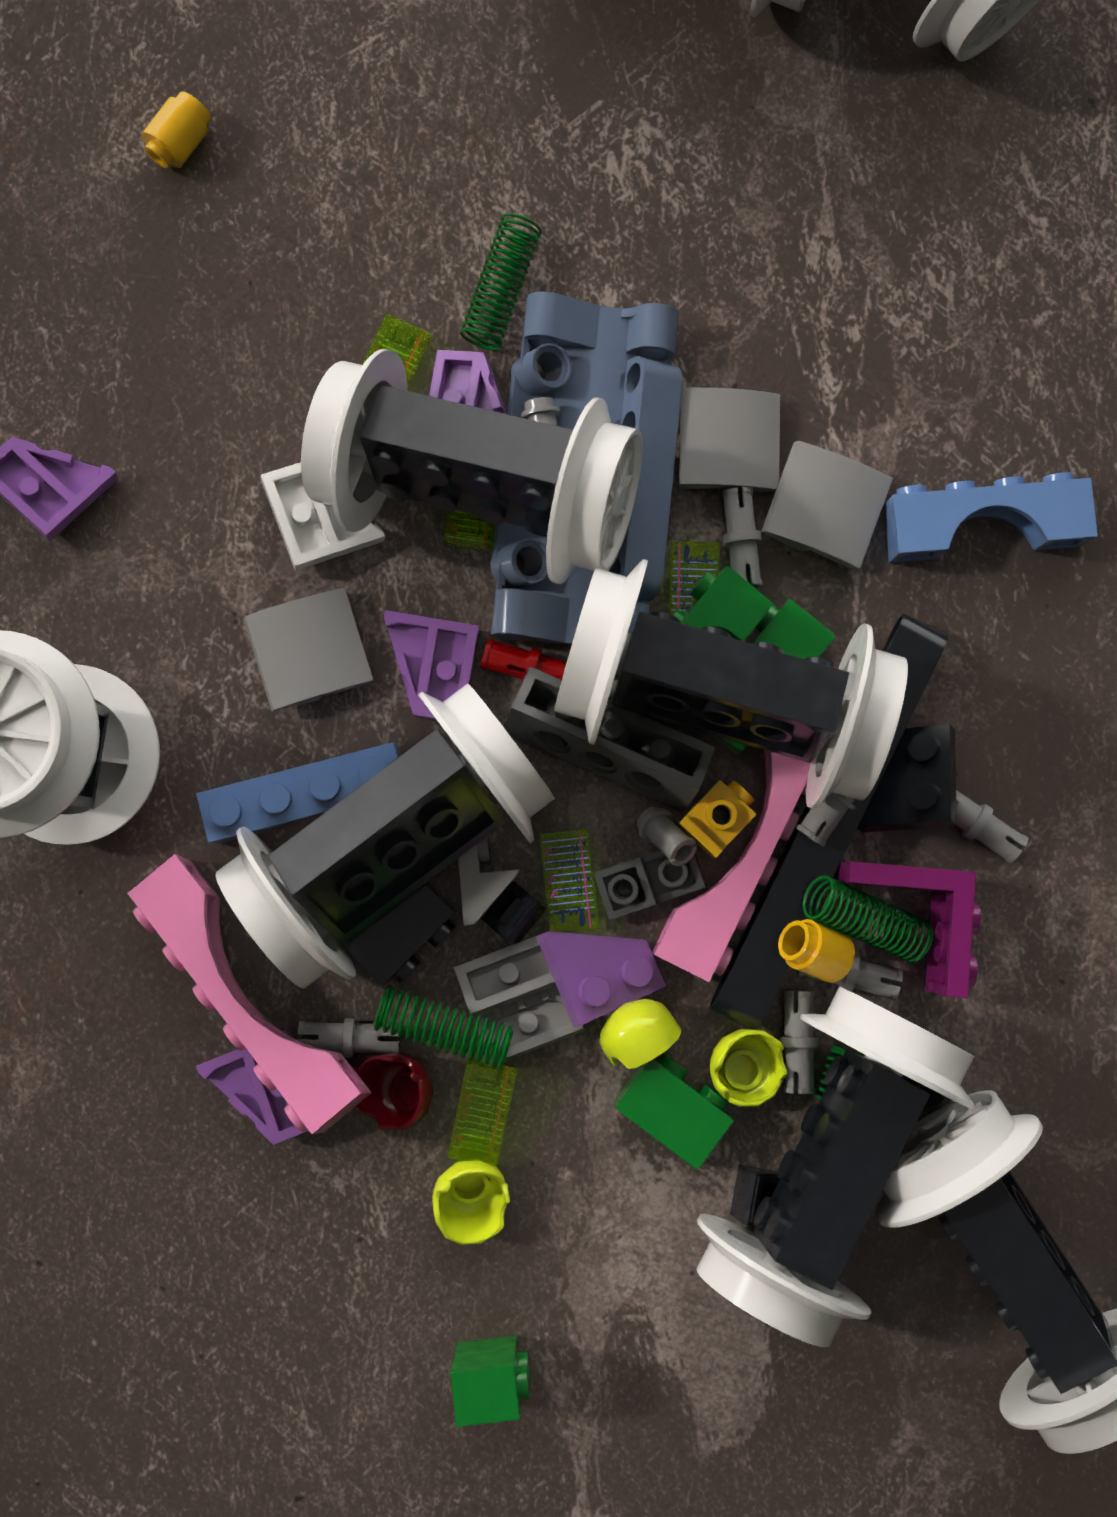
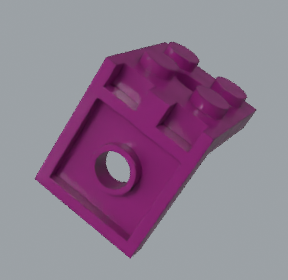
(951, 913)

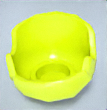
(638, 1033)
(747, 1067)
(470, 1202)

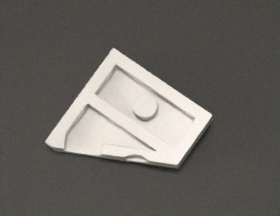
(310, 526)

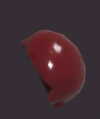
(398, 1090)

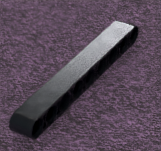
(756, 964)

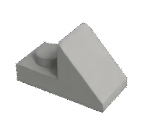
(478, 888)

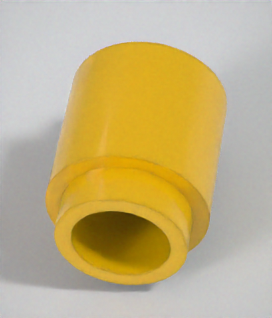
(176, 130)
(817, 950)

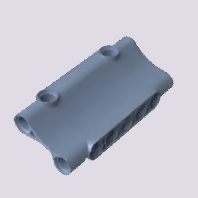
(626, 362)

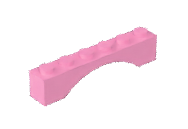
(186, 916)
(702, 927)

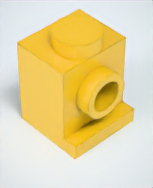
(704, 830)

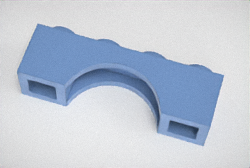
(1047, 512)
(288, 794)

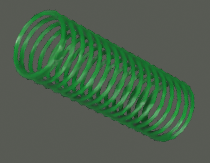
(520, 233)
(899, 912)
(381, 1020)

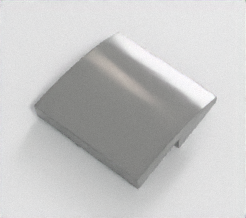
(729, 439)
(827, 504)
(308, 649)
(517, 991)

